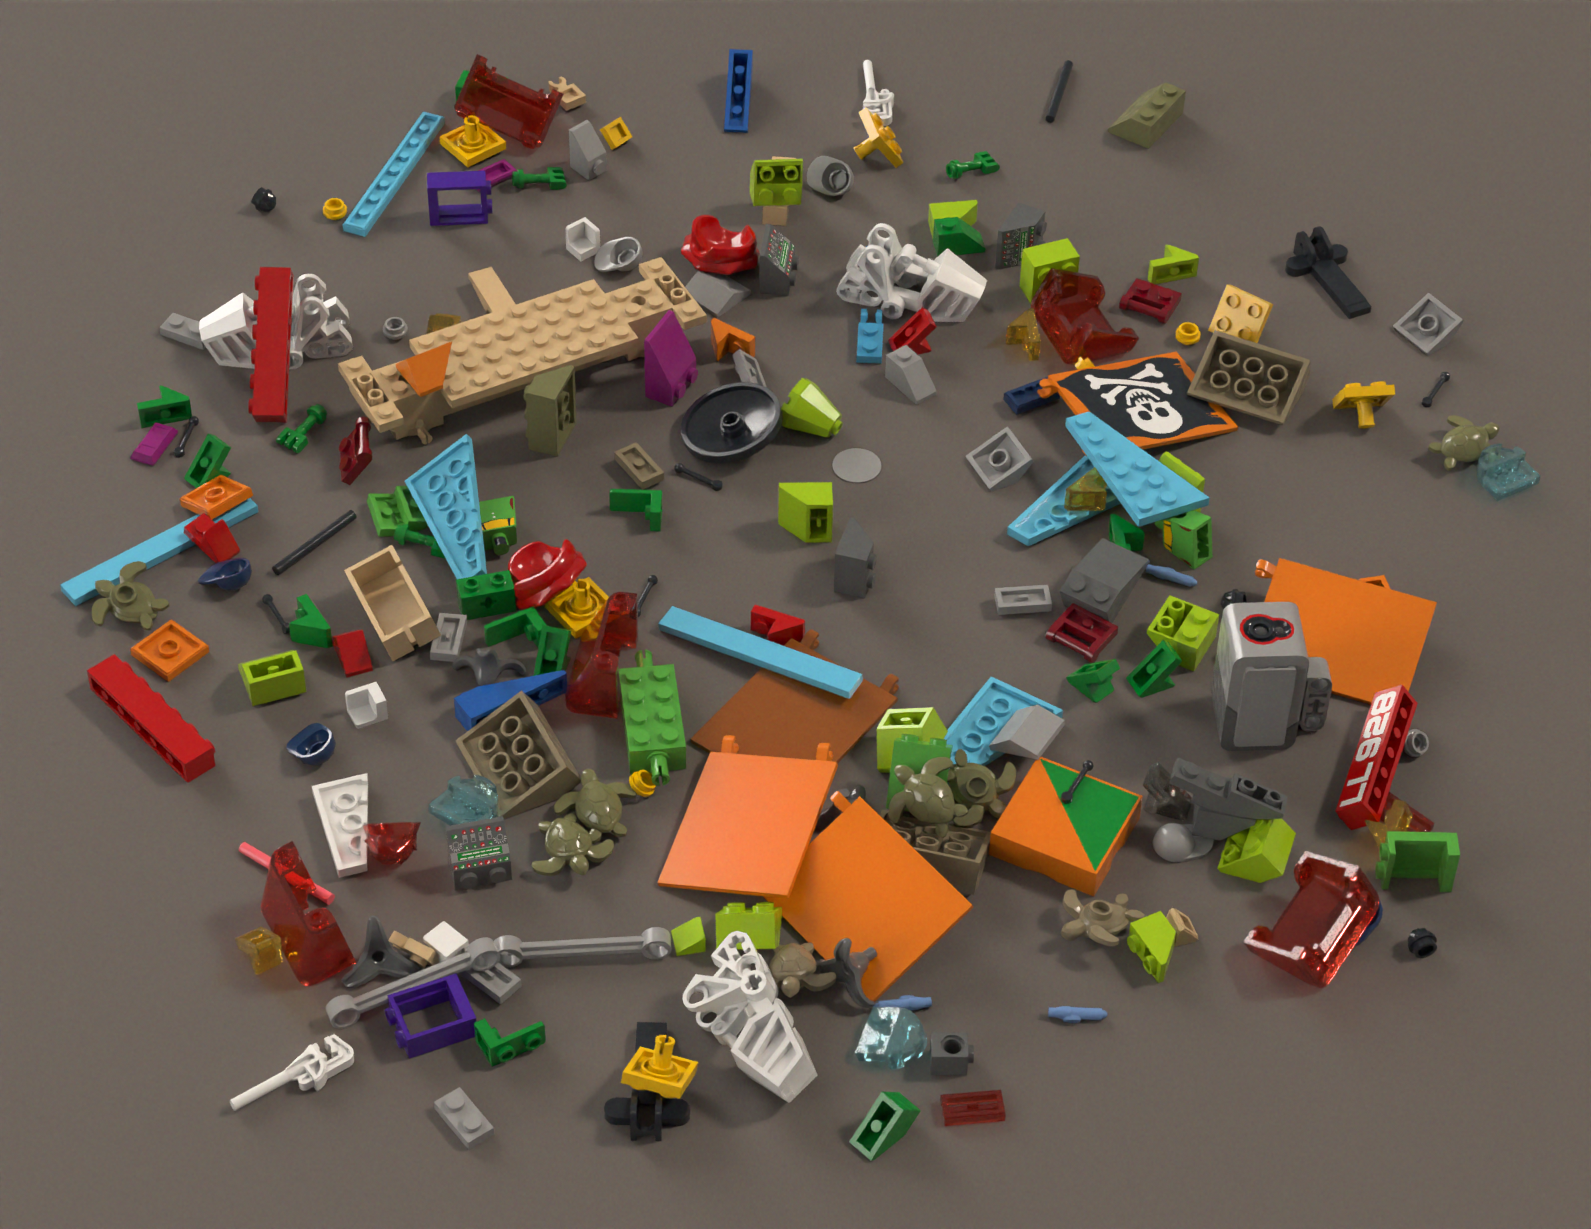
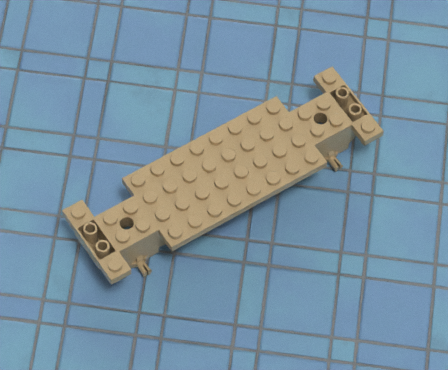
(515, 344)

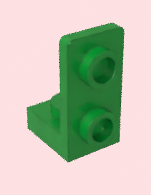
(639, 501)
(524, 621)
(502, 1050)

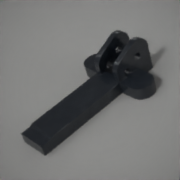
(1326, 270)
(667, 1111)

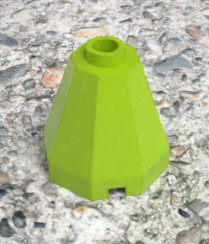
(811, 411)

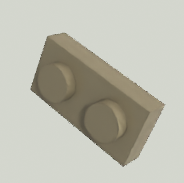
(639, 465)

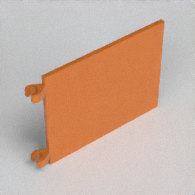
(1358, 627)
(749, 822)
(875, 890)

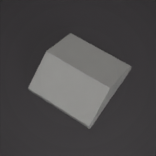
(716, 292)
(1429, 325)
(1000, 460)
(1028, 732)

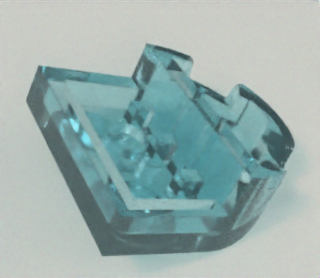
(1505, 471)
(466, 801)
(891, 1037)

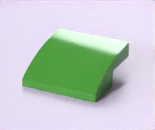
(395, 510)

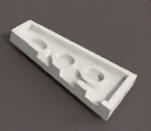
(342, 811)

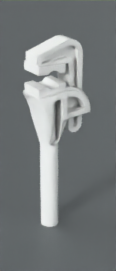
(877, 102)
(309, 1069)

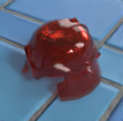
(391, 841)

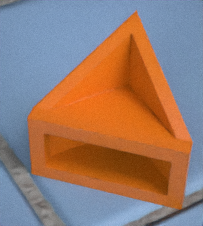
(426, 370)

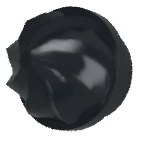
(264, 200)
(1233, 597)
(1422, 942)

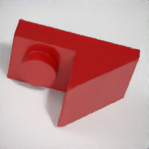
(914, 333)
(212, 538)
(777, 625)

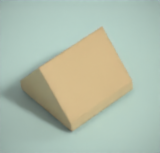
(1184, 929)

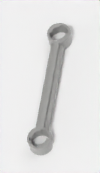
(642, 944)
(346, 1010)

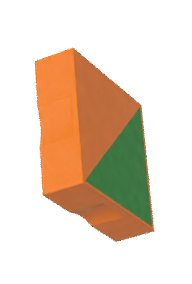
(1064, 840)

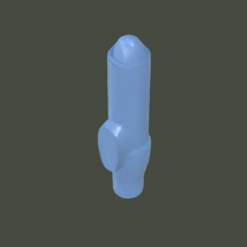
(1171, 575)
(907, 1001)
(1076, 1014)

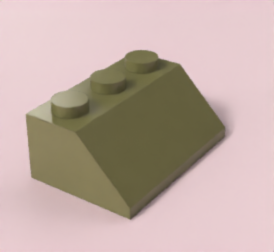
(1150, 115)
(550, 410)

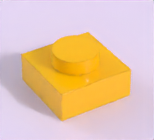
(616, 133)

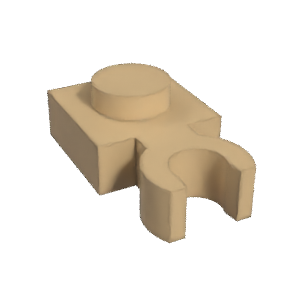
(572, 94)
(419, 952)

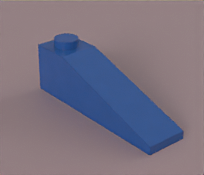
(738, 90)
(483, 700)

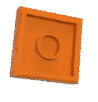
(216, 496)
(169, 650)

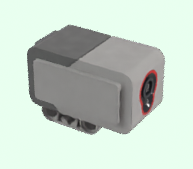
(1266, 679)

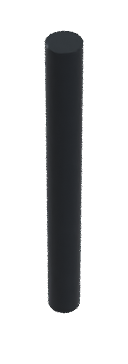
(1059, 90)
(314, 542)

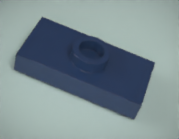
(1027, 398)

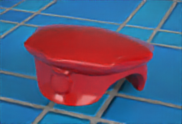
(718, 249)
(543, 572)

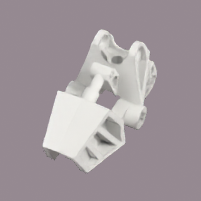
(949, 285)
(229, 328)
(767, 1045)

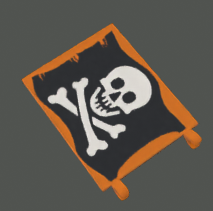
(1141, 400)

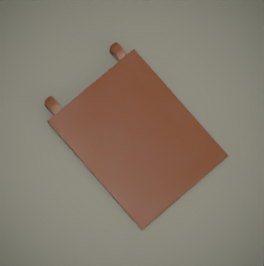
(791, 718)

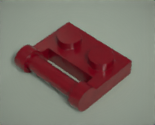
(1151, 300)
(355, 451)
(1085, 626)

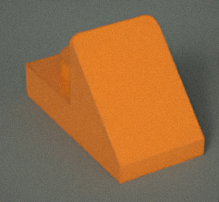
(730, 339)

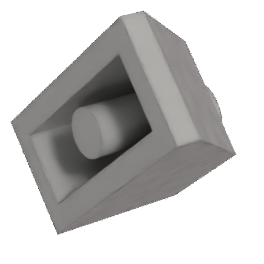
(586, 151)
(909, 375)

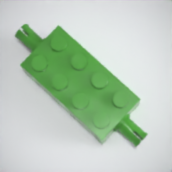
(652, 718)

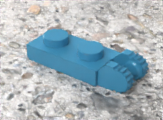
(870, 339)

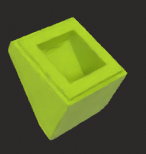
(689, 937)

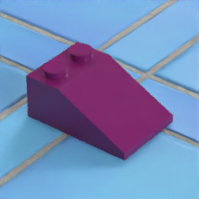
(668, 361)

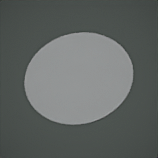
(856, 465)

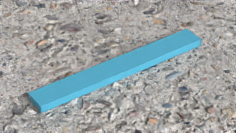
(393, 174)
(150, 552)
(761, 652)

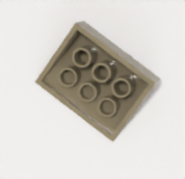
(1250, 378)
(519, 756)
(956, 857)

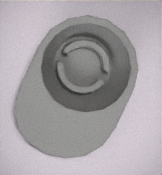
(830, 176)
(619, 254)
(1177, 844)

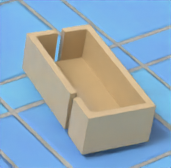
(392, 602)

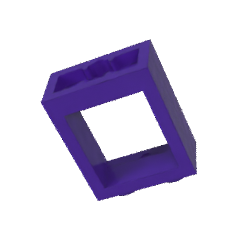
(463, 213)
(425, 996)

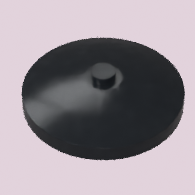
(731, 422)

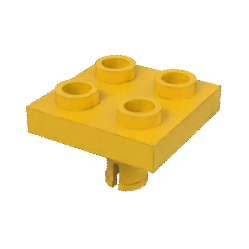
(879, 138)
(472, 142)
(1240, 314)
(1363, 399)
(577, 605)
(659, 1070)

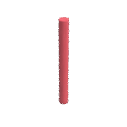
(264, 860)

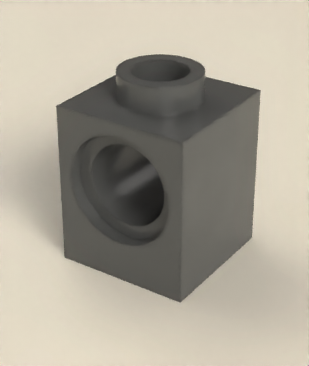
(950, 1053)

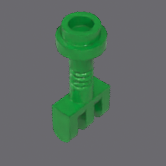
(981, 161)
(554, 177)
(295, 439)
(403, 534)

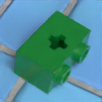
(486, 595)

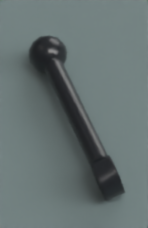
(1427, 401)
(179, 451)
(716, 484)
(652, 580)
(267, 599)
(1067, 796)

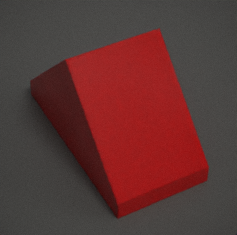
(352, 652)

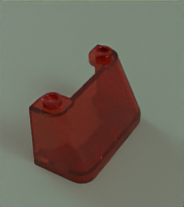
(507, 104)
(1072, 320)
(595, 667)
(1319, 921)
(308, 940)

